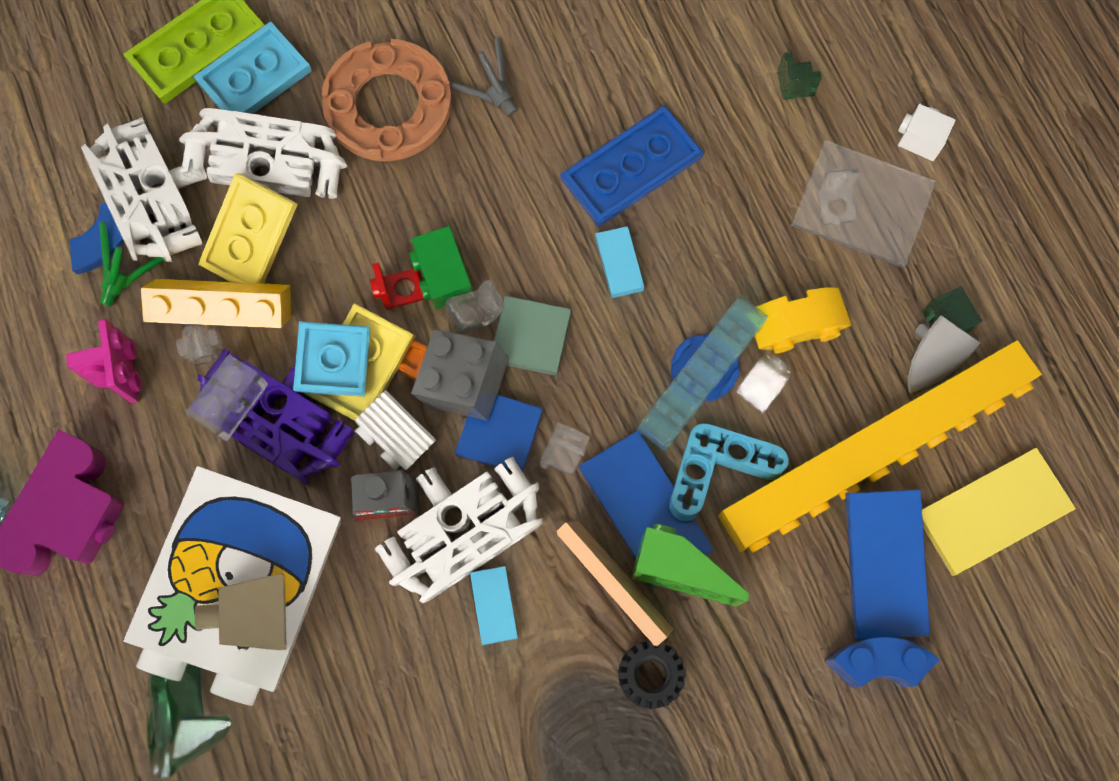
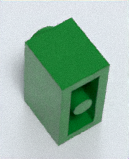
(441, 266)

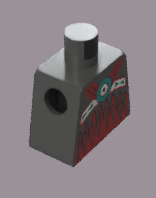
(384, 495)

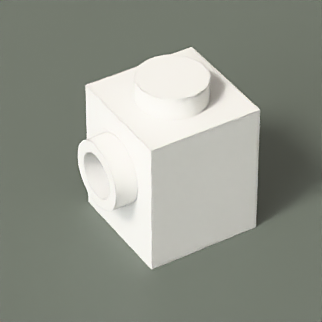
(925, 131)

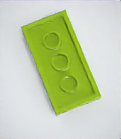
(190, 44)

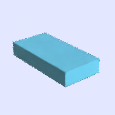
(619, 262)
(493, 605)

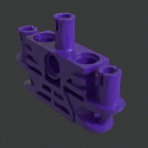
(299, 416)

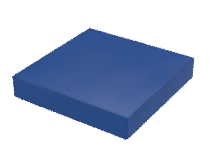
(503, 436)

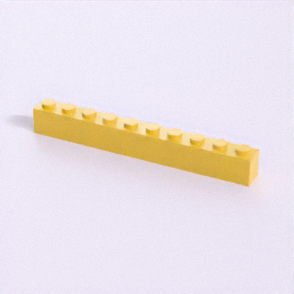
(878, 446)

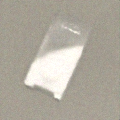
(227, 397)

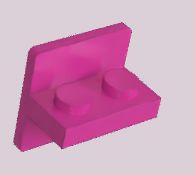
(110, 363)

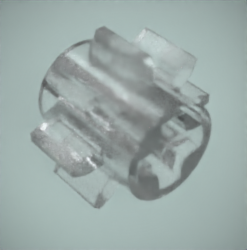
(199, 344)

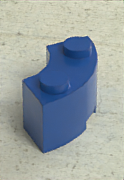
(884, 658)

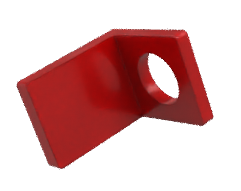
(385, 286)

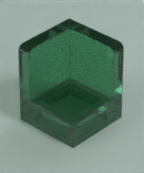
(797, 79)
(954, 307)

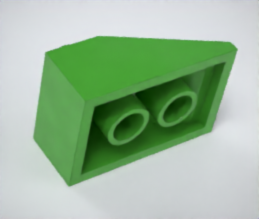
(679, 566)

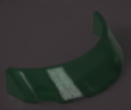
(177, 723)

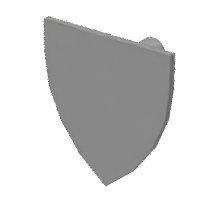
(939, 353)

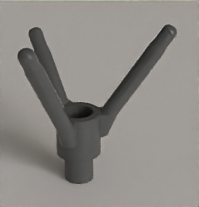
(499, 91)

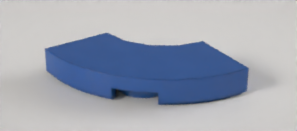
(86, 249)

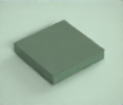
(532, 334)

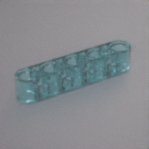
(702, 373)

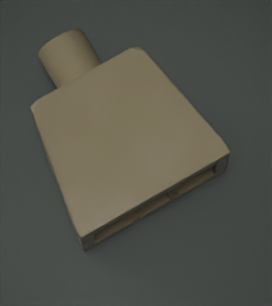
(248, 614)

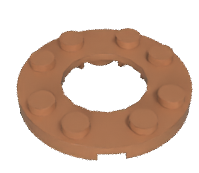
(391, 58)

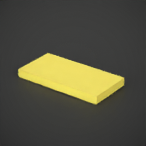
(995, 511)

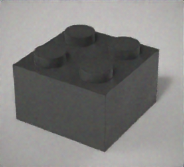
(460, 374)

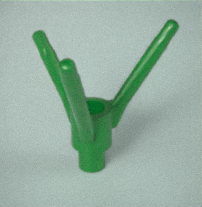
(113, 279)

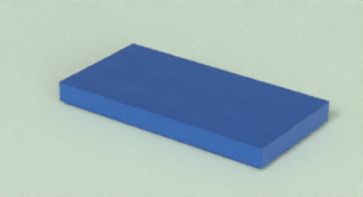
(631, 166)
(637, 493)
(887, 564)

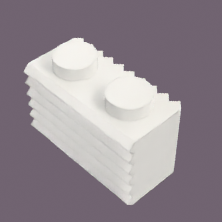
(393, 431)

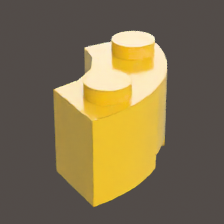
(814, 317)

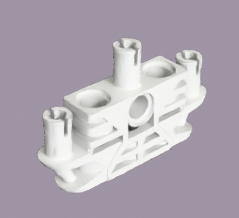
(252, 140)
(132, 210)
(474, 547)

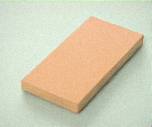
(615, 582)

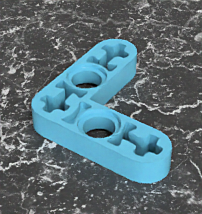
(708, 457)

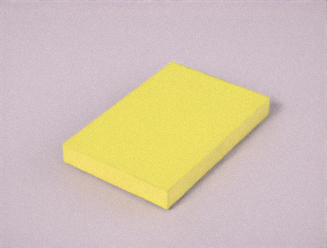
(247, 232)
(386, 351)

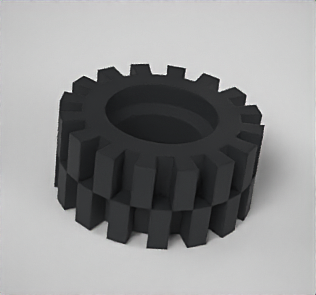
(674, 675)

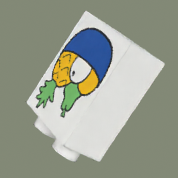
(219, 539)

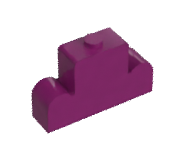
(59, 510)

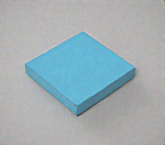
(331, 359)

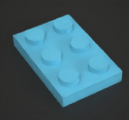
(253, 72)

